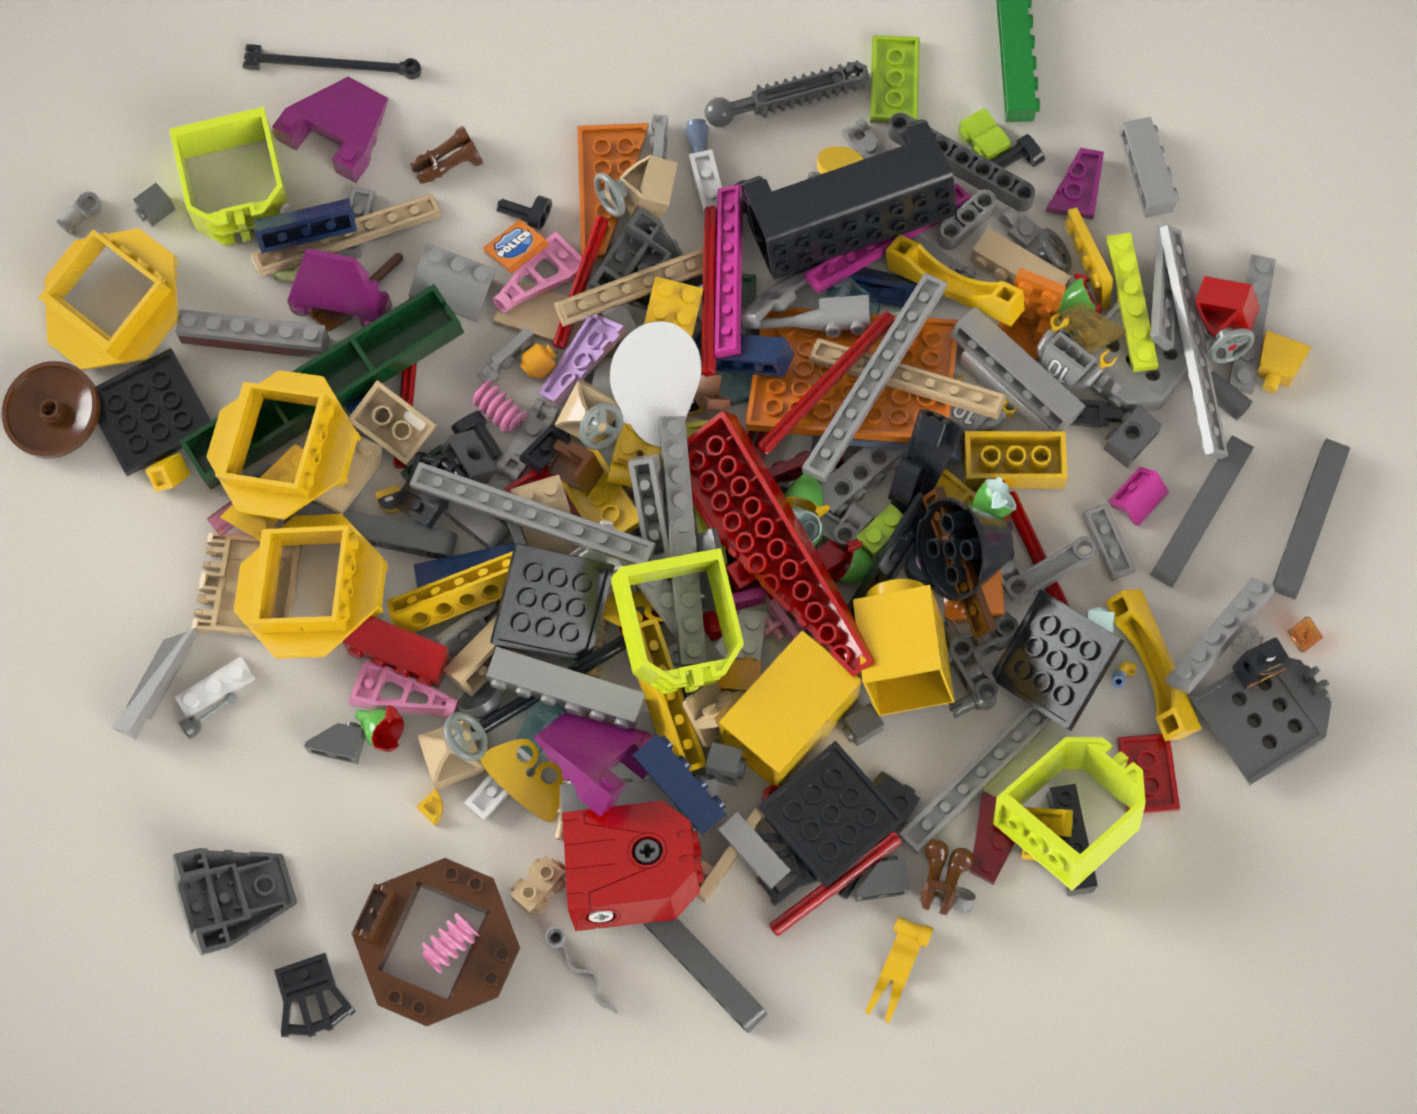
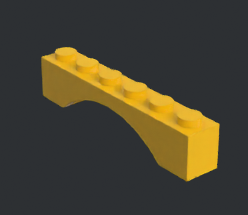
(993, 299)
(1136, 621)

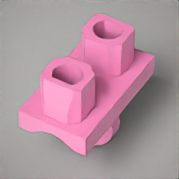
(781, 623)

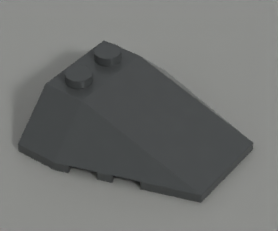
(636, 248)
(230, 894)

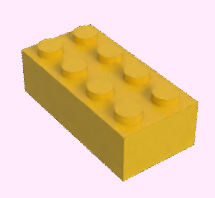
(1017, 457)

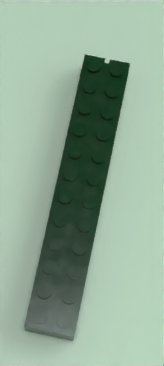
(350, 369)

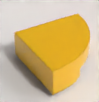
(432, 807)

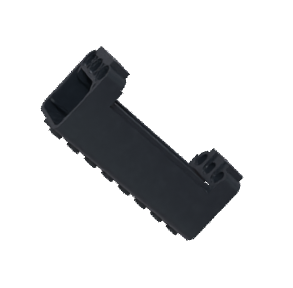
(851, 204)

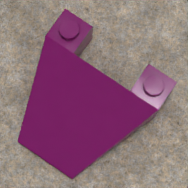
(342, 113)
(336, 285)
(589, 752)

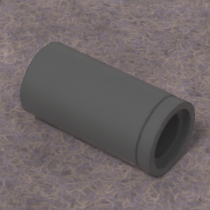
(1229, 397)

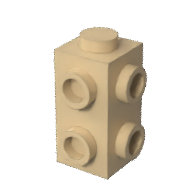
(544, 879)

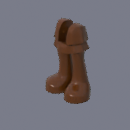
(434, 169)
(959, 862)

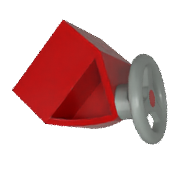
(1227, 312)

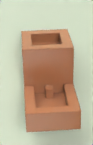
(708, 393)

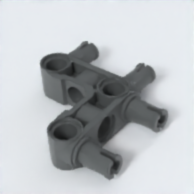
(970, 667)

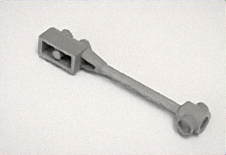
(832, 317)

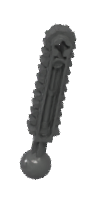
(721, 111)

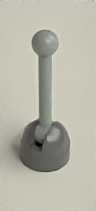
(192, 725)

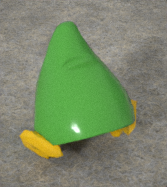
(807, 494)

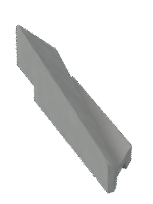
(155, 683)

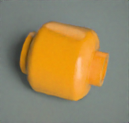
(538, 361)

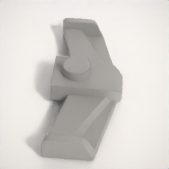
(773, 299)

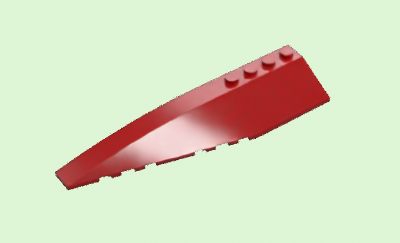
(764, 534)

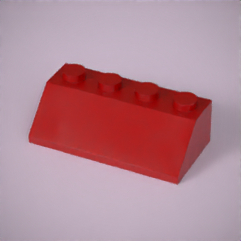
(400, 650)

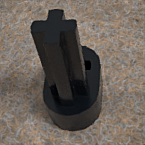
(1024, 147)
(533, 216)
(477, 422)

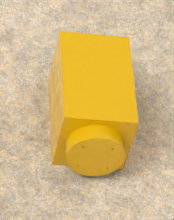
(790, 710)

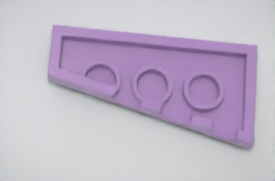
(586, 350)

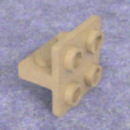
(706, 708)

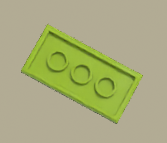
(894, 77)

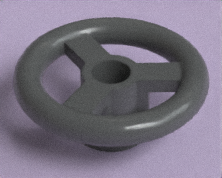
(1052, 248)

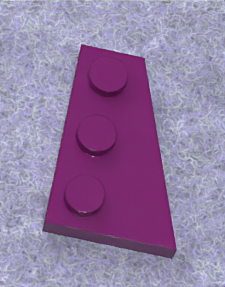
(1079, 185)

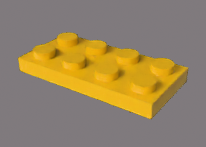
(605, 502)

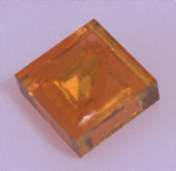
(1305, 634)

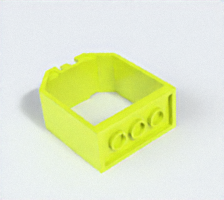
(218, 135)
(690, 676)
(1039, 840)

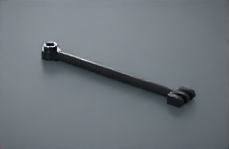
(255, 57)

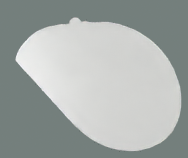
(654, 376)

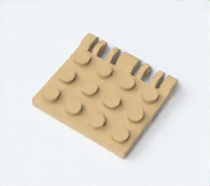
(235, 550)

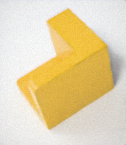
(168, 472)

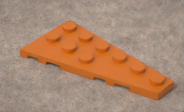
(609, 151)

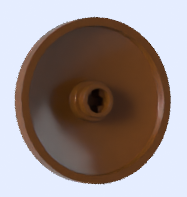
(50, 409)

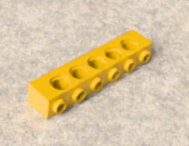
(450, 595)

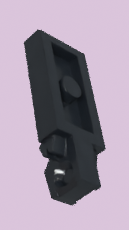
(1097, 414)
(541, 451)

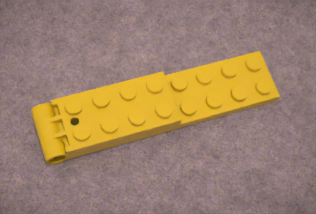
(670, 303)

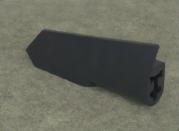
(925, 459)

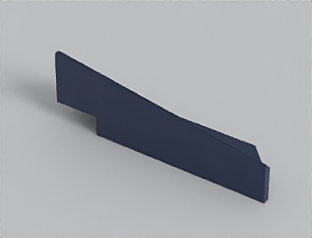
(884, 286)

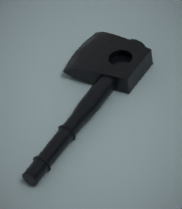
(901, 797)

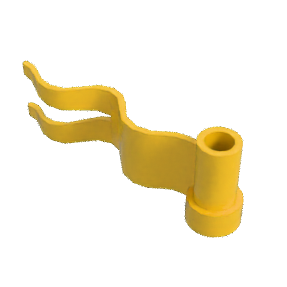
(900, 962)

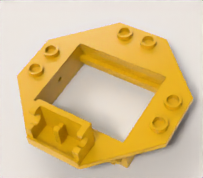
(146, 325)
(323, 460)
(356, 594)

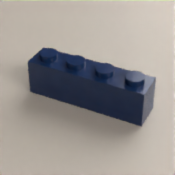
(305, 225)
(758, 356)
(438, 569)
(679, 784)

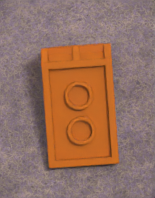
(1041, 302)

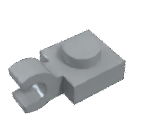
(1021, 230)

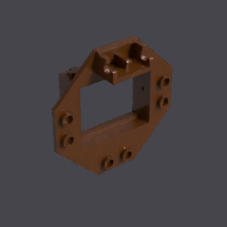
(485, 964)

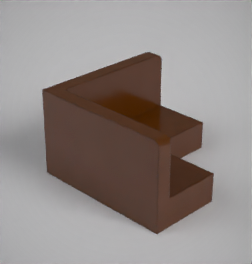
(576, 466)

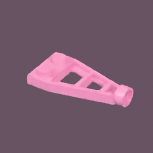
(559, 254)
(371, 682)

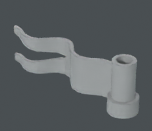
(558, 931)

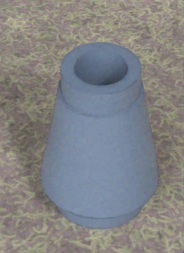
(697, 134)

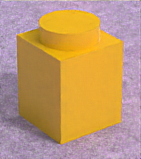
(908, 646)

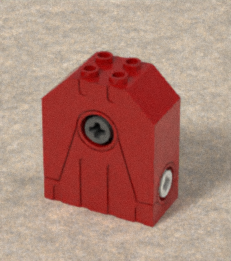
(630, 865)

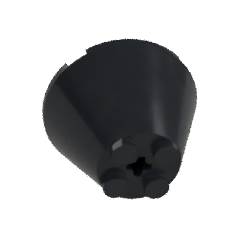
(974, 537)

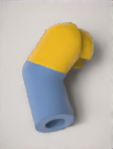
(1120, 673)

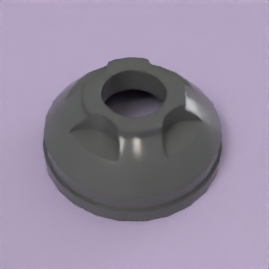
(482, 703)

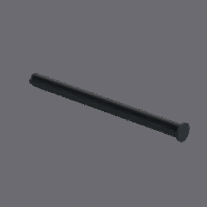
(582, 666)

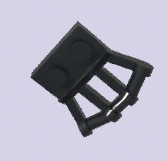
(421, 505)
(802, 873)
(303, 980)

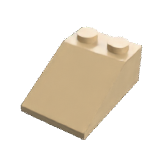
(392, 422)
(364, 464)
(552, 494)

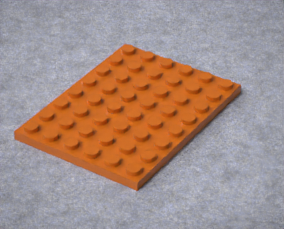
(892, 413)

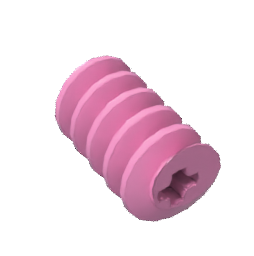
(498, 409)
(448, 942)

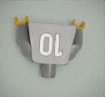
(1068, 360)
(977, 422)

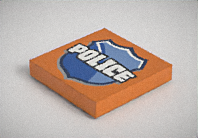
(515, 246)

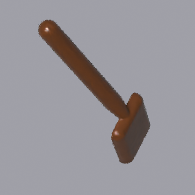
(334, 319)

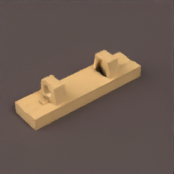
(715, 874)

